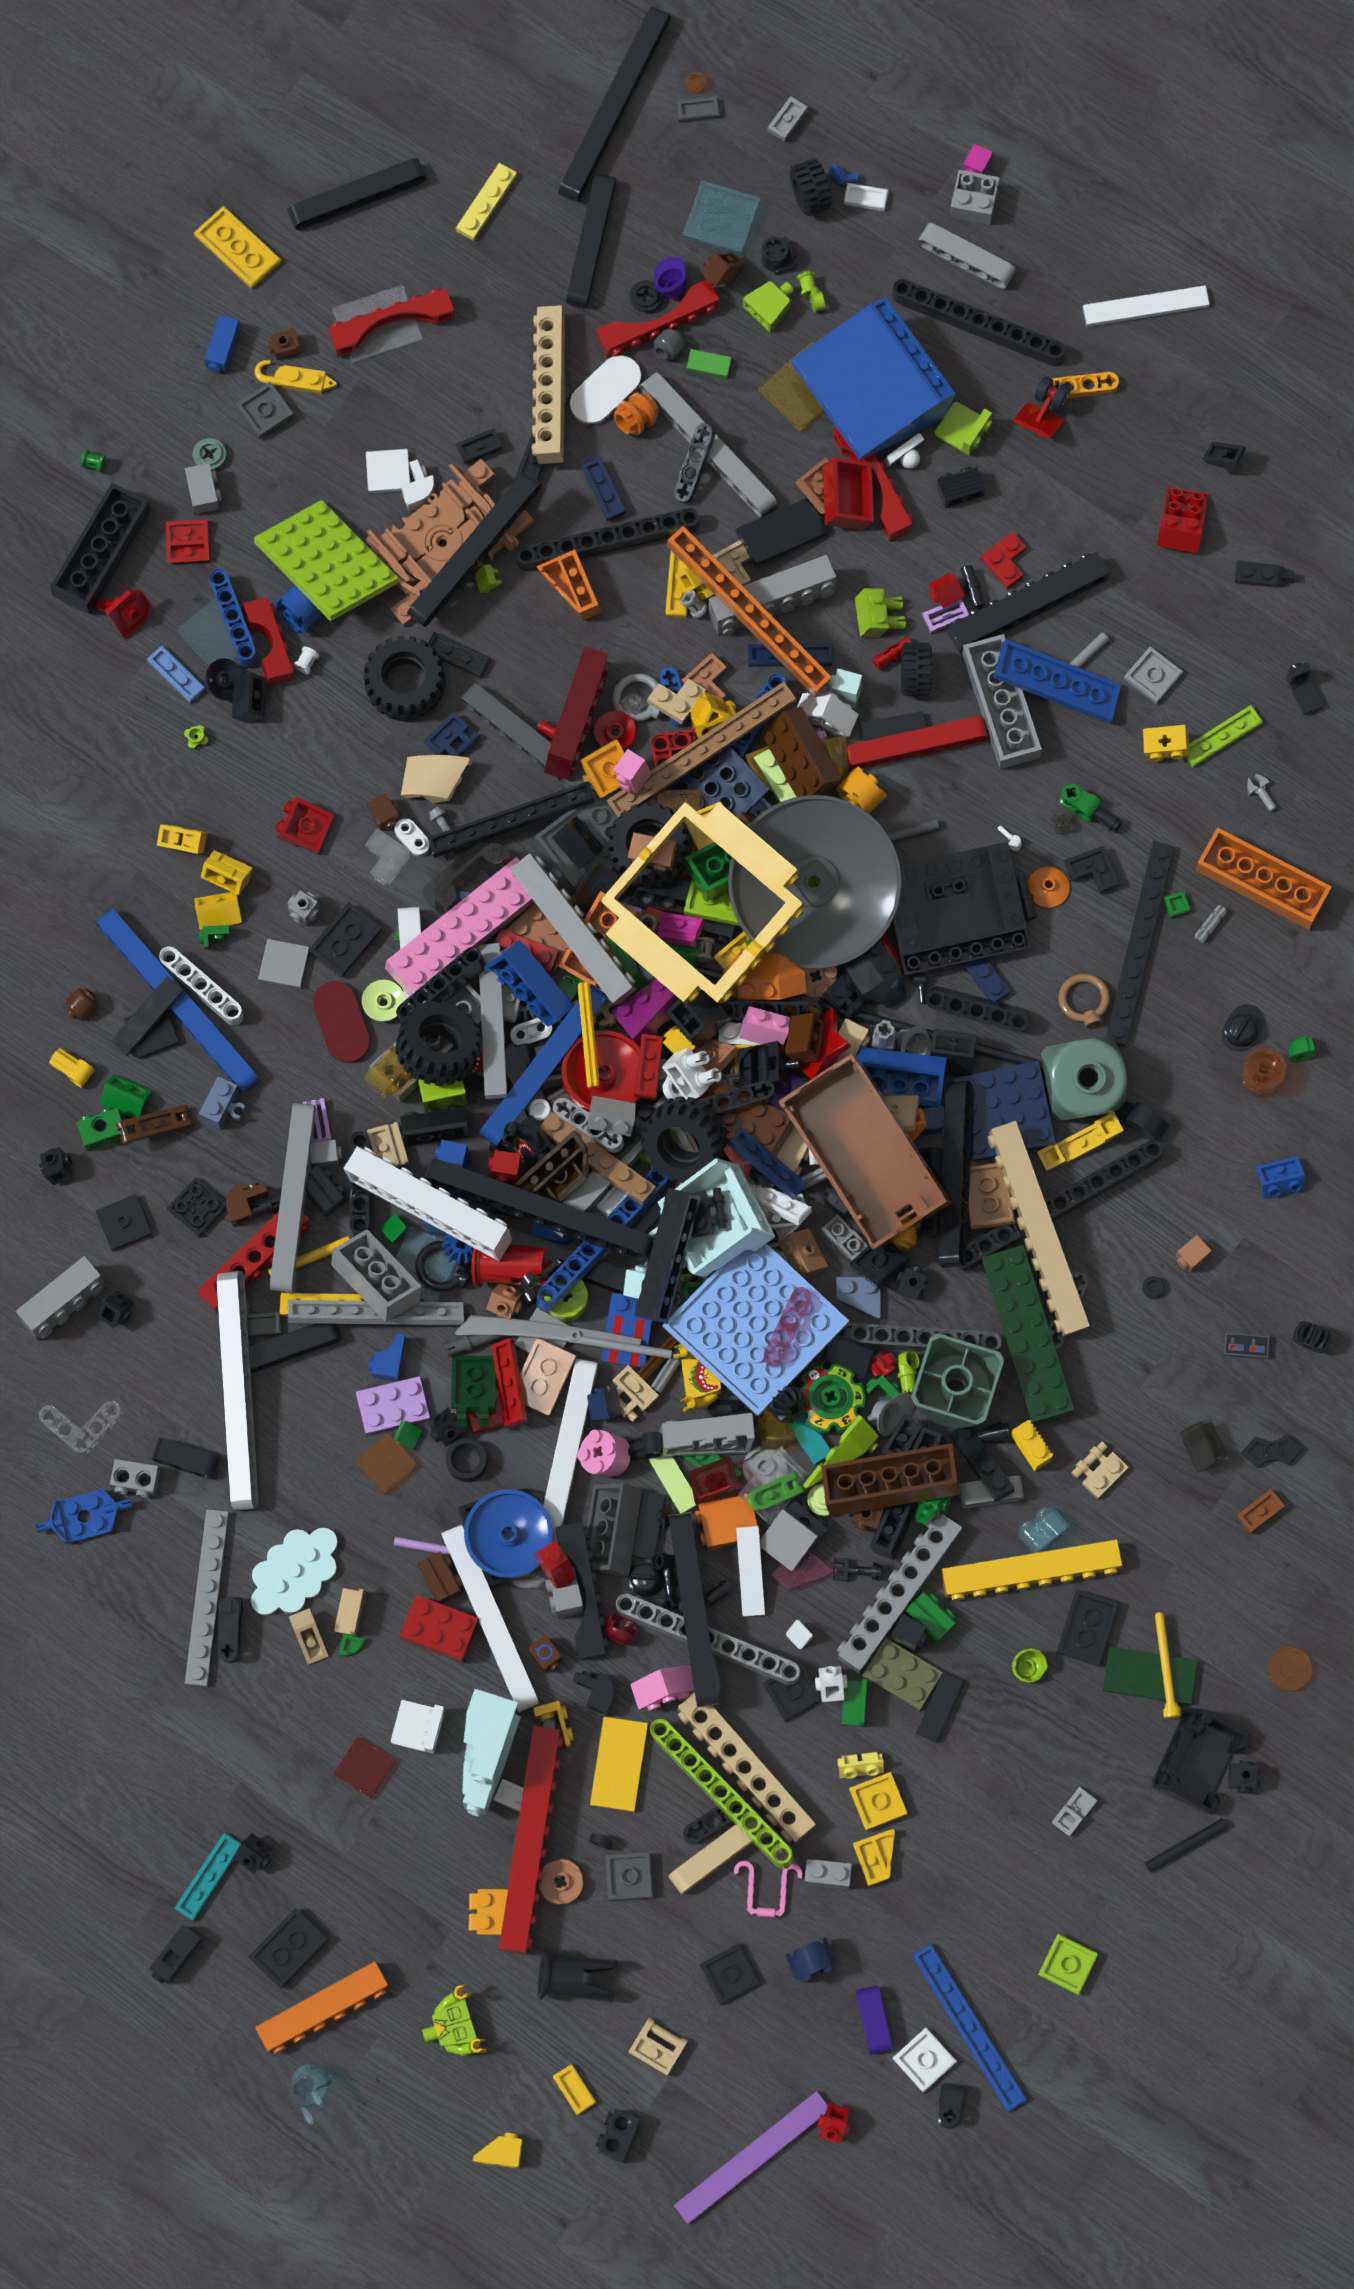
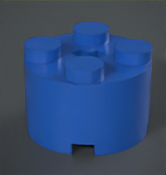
(297, 610)

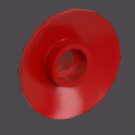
(613, 721)

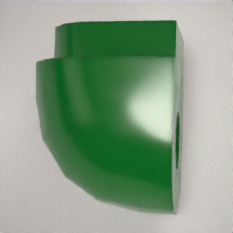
(1301, 1049)

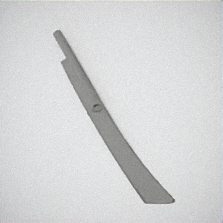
(517, 1327)

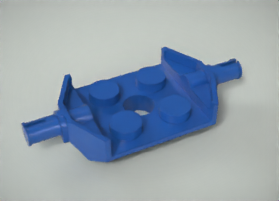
(66, 1512)

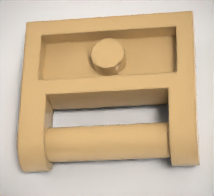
(654, 2053)

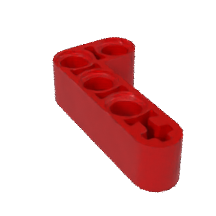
(670, 740)

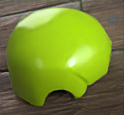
(1029, 1665)

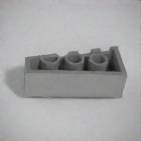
(708, 1436)

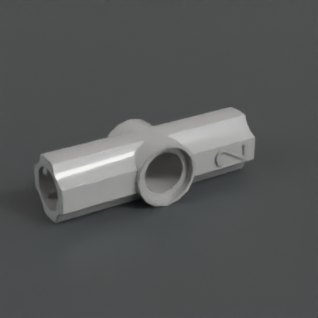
(884, 1036)

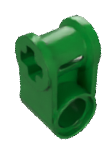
(1081, 803)

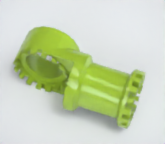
(810, 290)
(908, 1372)

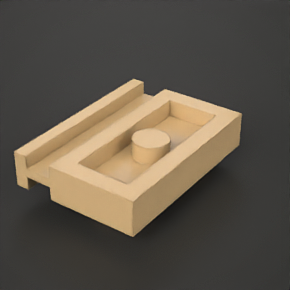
(388, 1143)

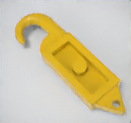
(296, 378)

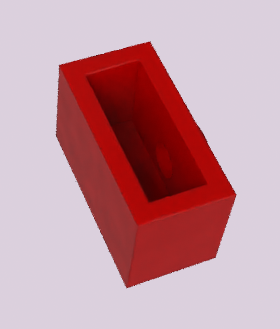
(505, 1166)

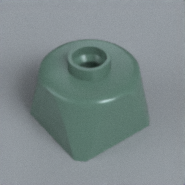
(1066, 1094)
(961, 1361)

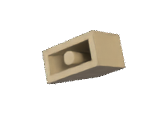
(308, 1636)

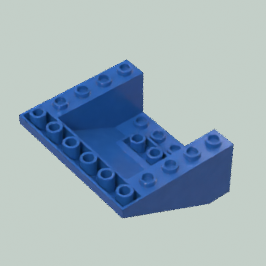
(874, 380)

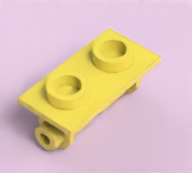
(850, 1767)

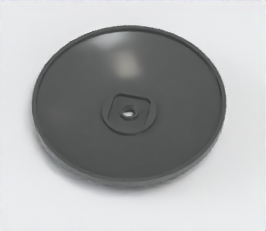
(855, 872)

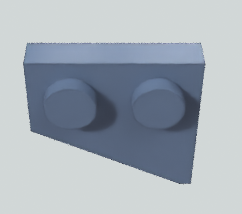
(859, 1294)

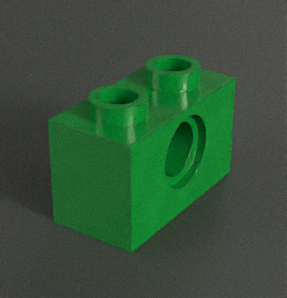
(94, 1139)

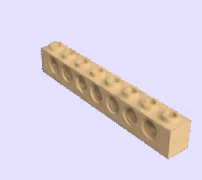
(553, 450)
(803, 1823)

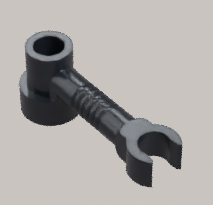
(665, 1562)

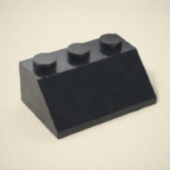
(434, 1126)

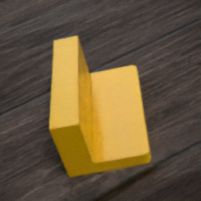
(218, 910)

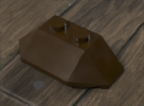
(559, 1171)

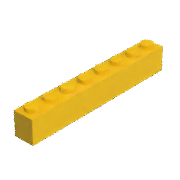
(1031, 1569)

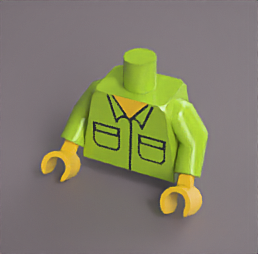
(454, 2025)

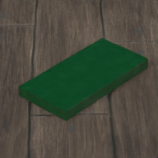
(1142, 1676)

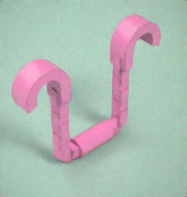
(766, 1912)

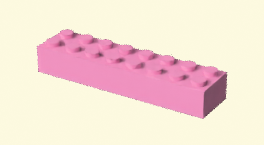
(463, 926)

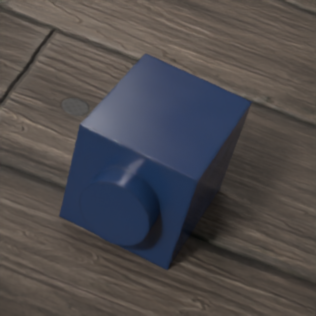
(604, 1403)

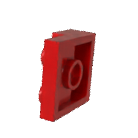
(303, 824)

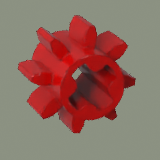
(883, 1364)

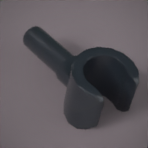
(920, 979)

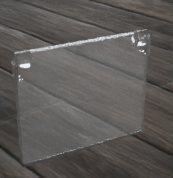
(386, 338)

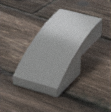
(1074, 1811)

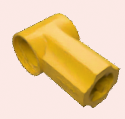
(75, 1070)

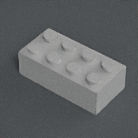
(376, 1275)
(61, 1298)

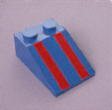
(624, 1322)

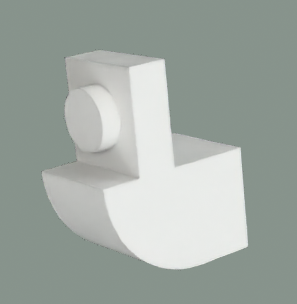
(416, 492)

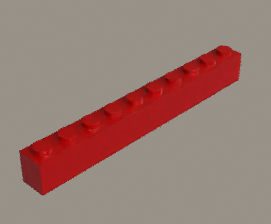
(529, 1840)

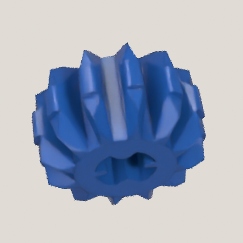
(455, 1253)

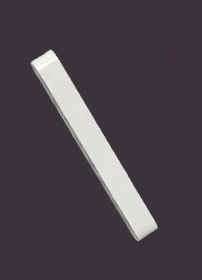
(569, 1441)
(490, 1621)

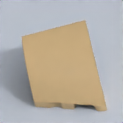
(433, 776)

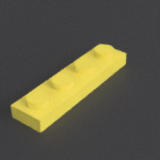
(486, 201)

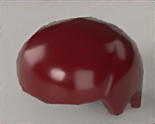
(621, 1630)

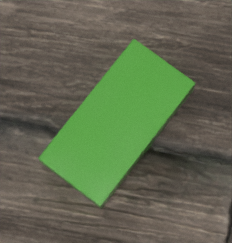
(709, 363)

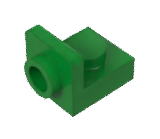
(217, 932)

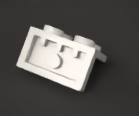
(418, 1726)

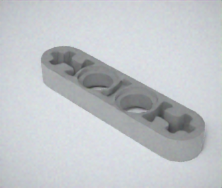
(583, 1128)

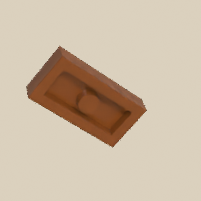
(1260, 1511)

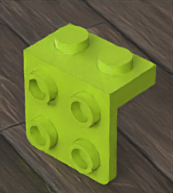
(963, 427)

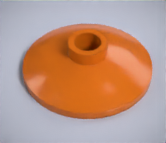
(1045, 896)

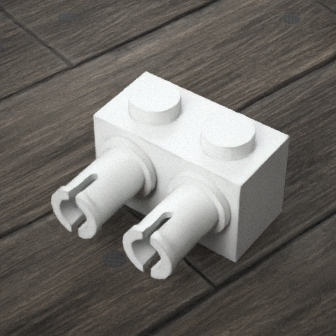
(688, 1074)

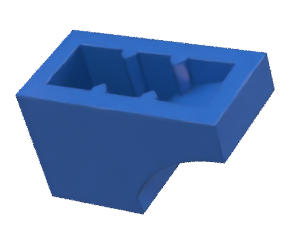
(388, 1363)

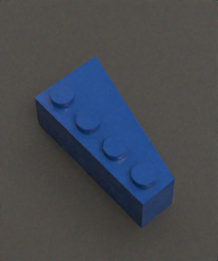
(530, 982)

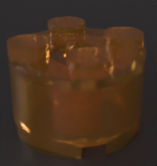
(1260, 1083)

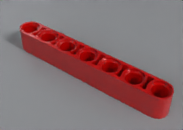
(916, 743)

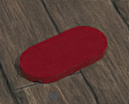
(341, 1022)

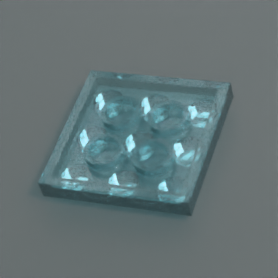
(721, 217)

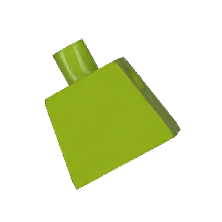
(769, 304)

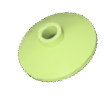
(380, 991)

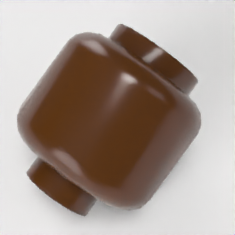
(81, 1004)

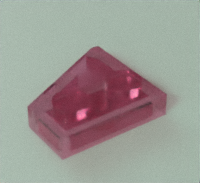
(807, 1571)

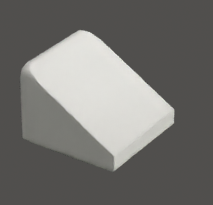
(799, 1634)

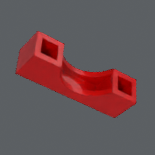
(260, 618)

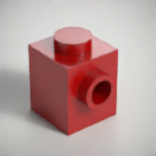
(945, 590)

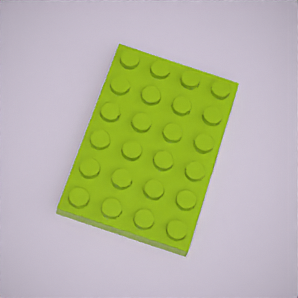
(326, 560)

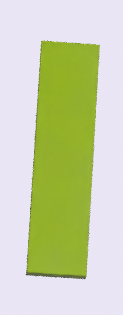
(1223, 735)

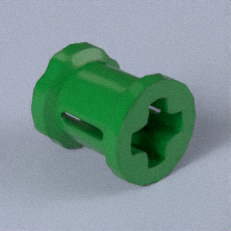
(93, 461)

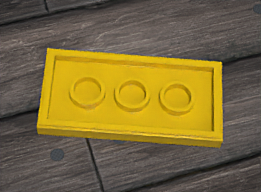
(237, 247)
(618, 1764)

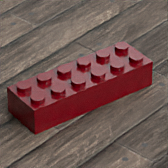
(577, 714)

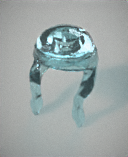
(311, 2083)

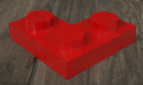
(1000, 557)

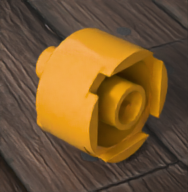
(861, 790)

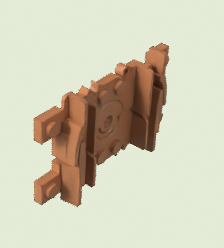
(436, 522)

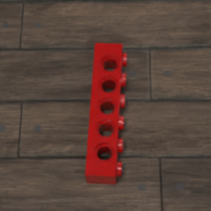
(241, 1260)

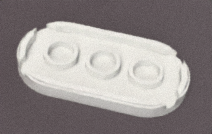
(605, 390)

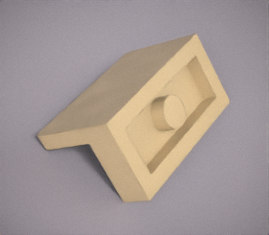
(349, 1611)

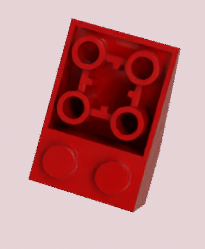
(1182, 520)

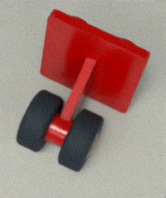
(1038, 418)

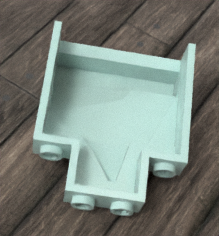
(746, 1221)
(488, 1737)

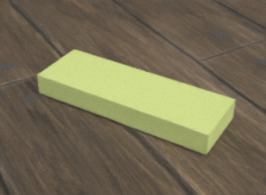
(674, 1482)

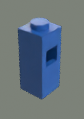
(222, 344)

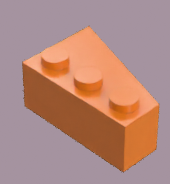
(572, 583)

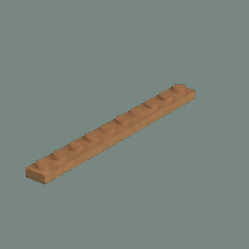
(705, 747)

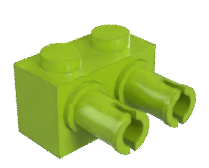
(872, 613)

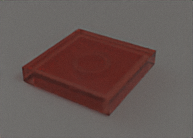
(364, 1767)

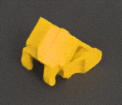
(710, 712)

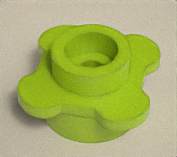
(196, 730)

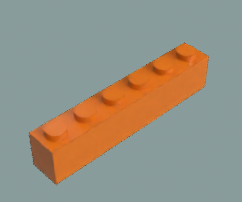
(321, 2008)

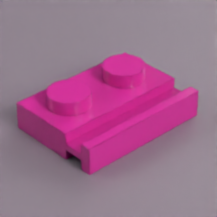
(679, 929)

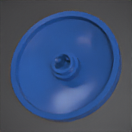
(506, 1532)

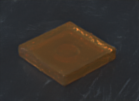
(385, 1463)

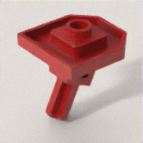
(126, 611)

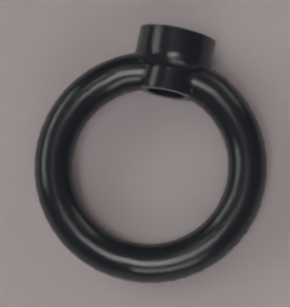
(460, 1278)

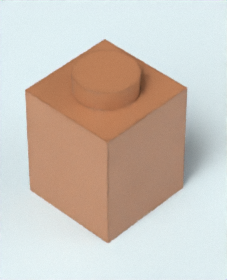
(1192, 1254)

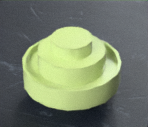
(816, 1501)

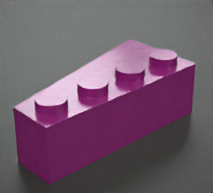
(645, 1010)

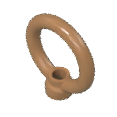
(1092, 1017)

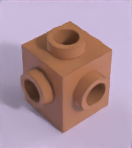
(505, 1301)

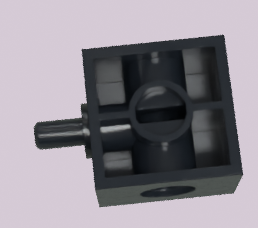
(766, 1063)

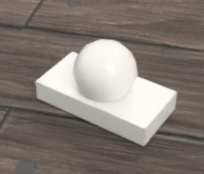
(906, 453)

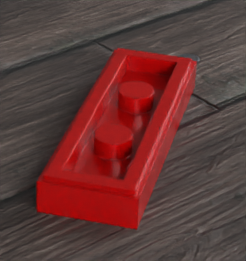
(648, 1066)

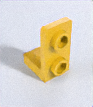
(548, 1711)

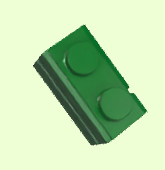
(928, 1613)

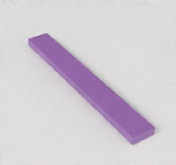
(751, 2158)

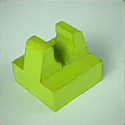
(486, 578)

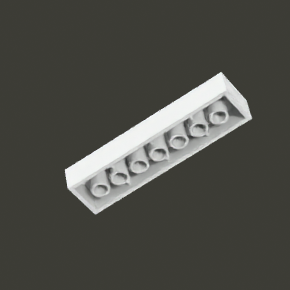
(428, 1203)

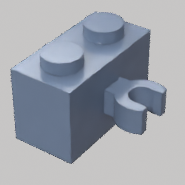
(221, 1103)

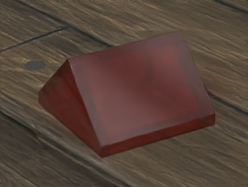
(714, 1480)

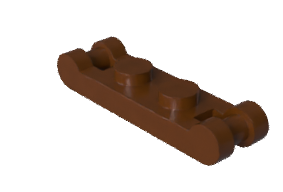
(154, 1124)

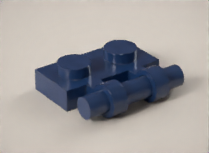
(447, 734)

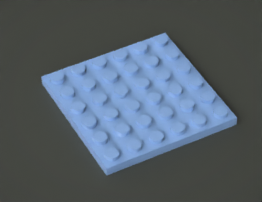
(734, 1318)

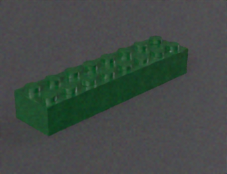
(1028, 1336)

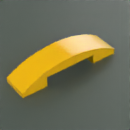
(1081, 1142)

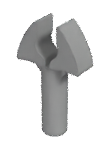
(1261, 791)

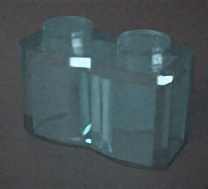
(1043, 1529)

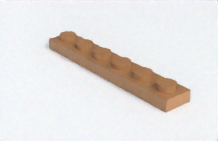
(602, 1161)

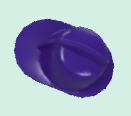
(670, 277)

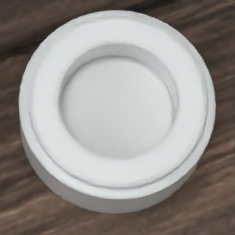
(539, 1109)

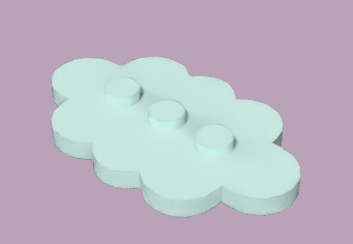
(294, 1571)

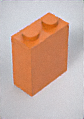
(721, 1519)

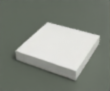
(387, 470)
(924, 2060)

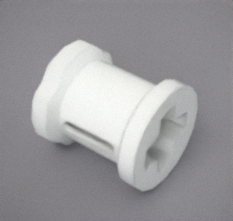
(306, 660)

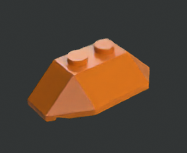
(771, 980)

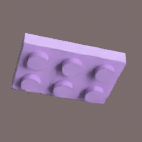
(389, 1404)

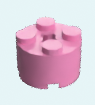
(604, 1454)

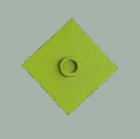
(1068, 1964)

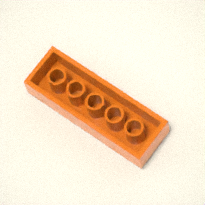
(1263, 878)

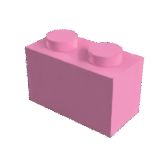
(631, 772)
(764, 1026)

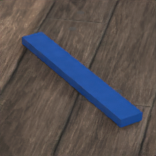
(969, 2028)

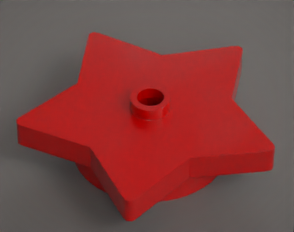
(831, 1047)

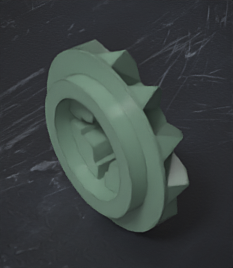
(210, 445)

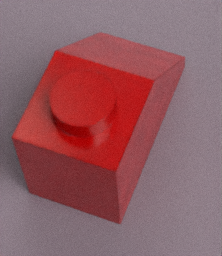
(555, 1564)

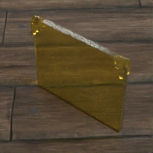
(791, 395)

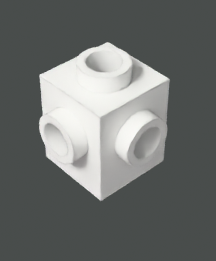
(831, 1683)

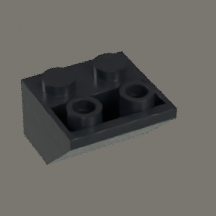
(699, 1018)
(957, 1048)

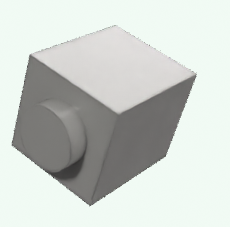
(325, 1153)

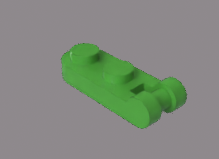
(774, 1492)

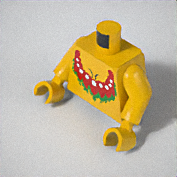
(700, 1384)

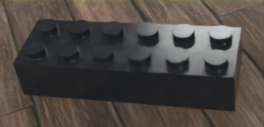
(100, 548)

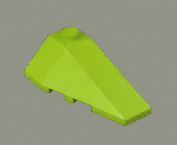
(854, 1445)

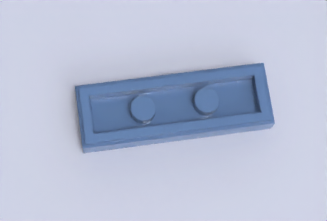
(176, 674)

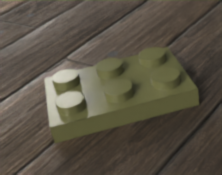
(902, 1674)

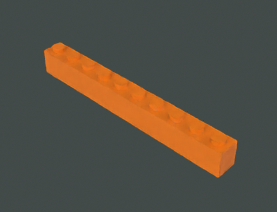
(748, 611)

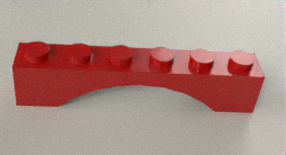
(432, 308)
(620, 336)
(893, 518)

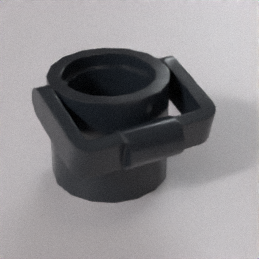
(776, 253)

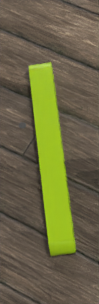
(727, 1802)

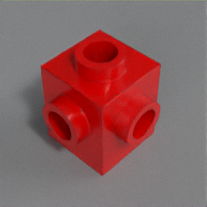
(834, 2123)

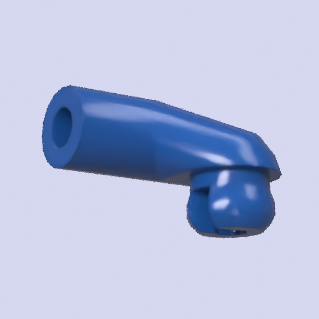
(841, 177)

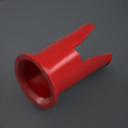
(511, 1268)

